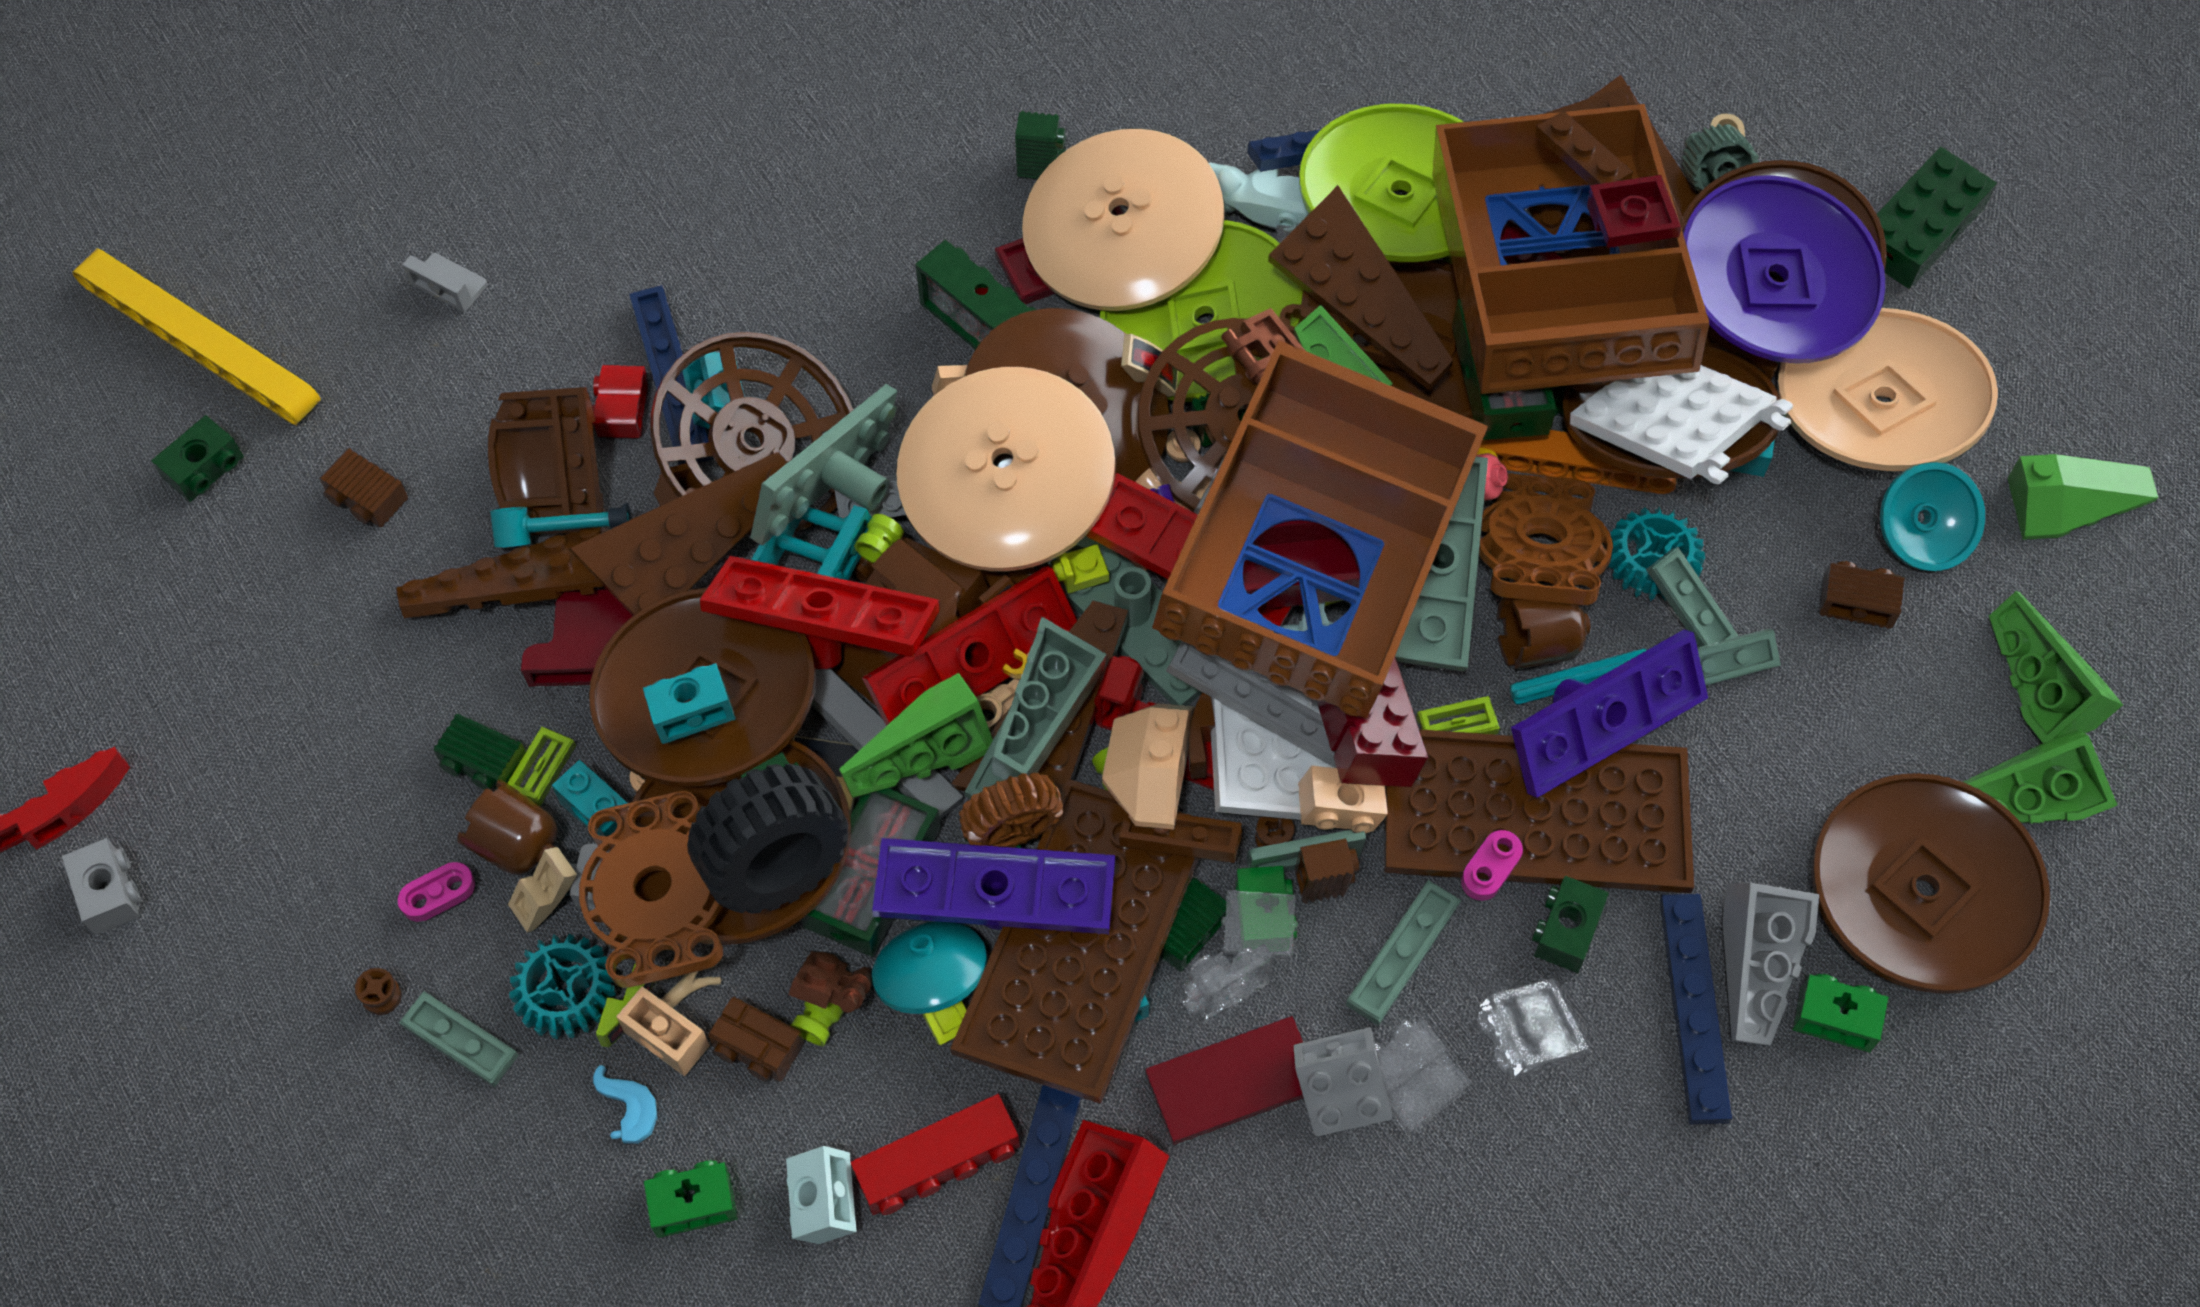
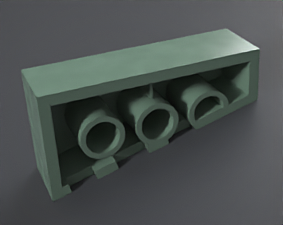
(1048, 696)

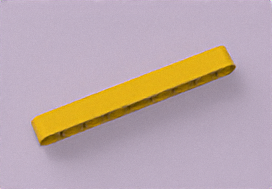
(197, 336)

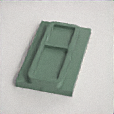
(1287, 853)

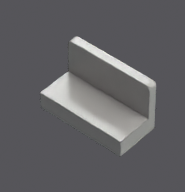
(445, 280)

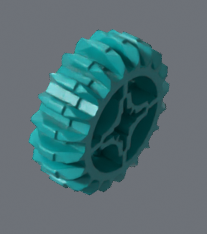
(1654, 537)
(548, 993)

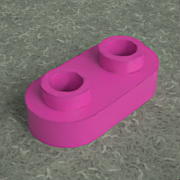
(1493, 863)
(436, 890)

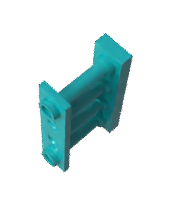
(837, 560)

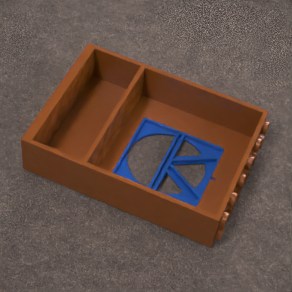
(1571, 316)
(1337, 455)

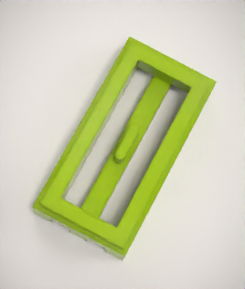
(1424, 716)
(552, 772)

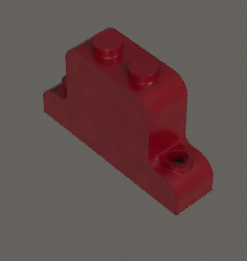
(580, 633)

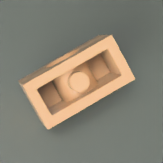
(1323, 798)
(663, 1031)

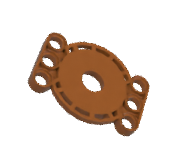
(1560, 515)
(643, 926)

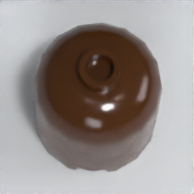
(1541, 632)
(508, 829)

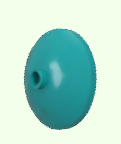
(1951, 512)
(929, 967)

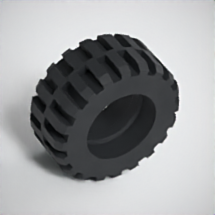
(767, 838)

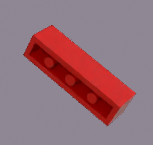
(936, 1155)

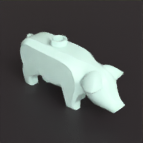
(1261, 196)

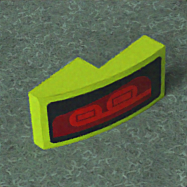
(609, 1028)

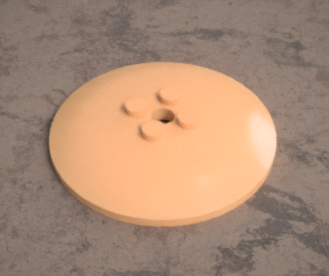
(1128, 257)
(1930, 370)
(1016, 512)

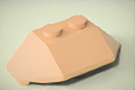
(1149, 763)

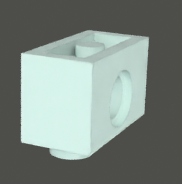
(821, 1195)

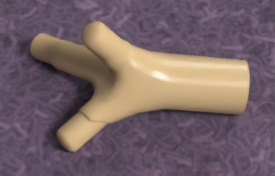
(686, 986)

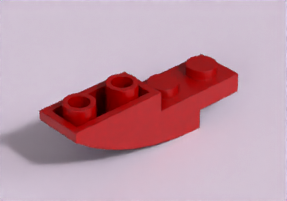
(70, 799)

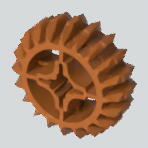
(1011, 811)

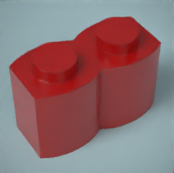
(620, 401)
(1118, 690)

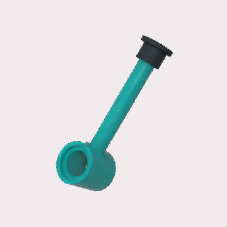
(513, 526)

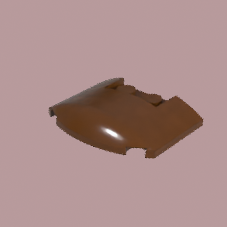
(545, 454)
(905, 571)

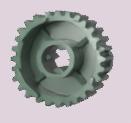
(1715, 154)

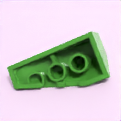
(2068, 492)
(2051, 678)
(931, 733)
(2050, 781)

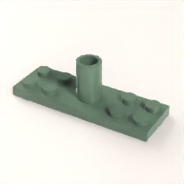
(829, 462)
(1133, 590)
(1443, 614)

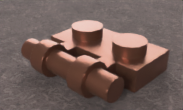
(1261, 333)
(826, 980)

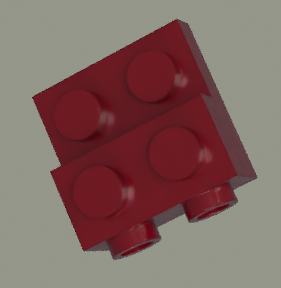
(1633, 211)

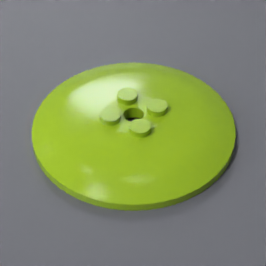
(1372, 157)
(1231, 285)

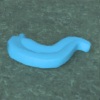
(640, 1106)

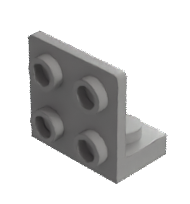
(1342, 1082)

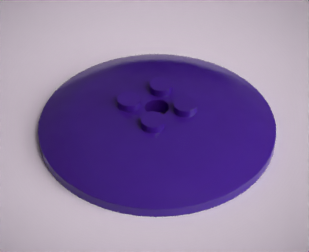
(1810, 240)

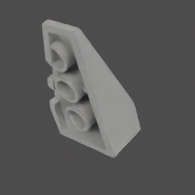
(1763, 948)

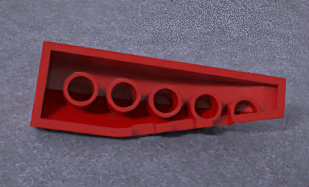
(1094, 1214)

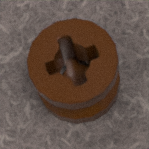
(1265, 838)
(371, 984)

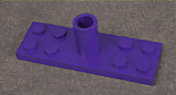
(1608, 713)
(994, 886)

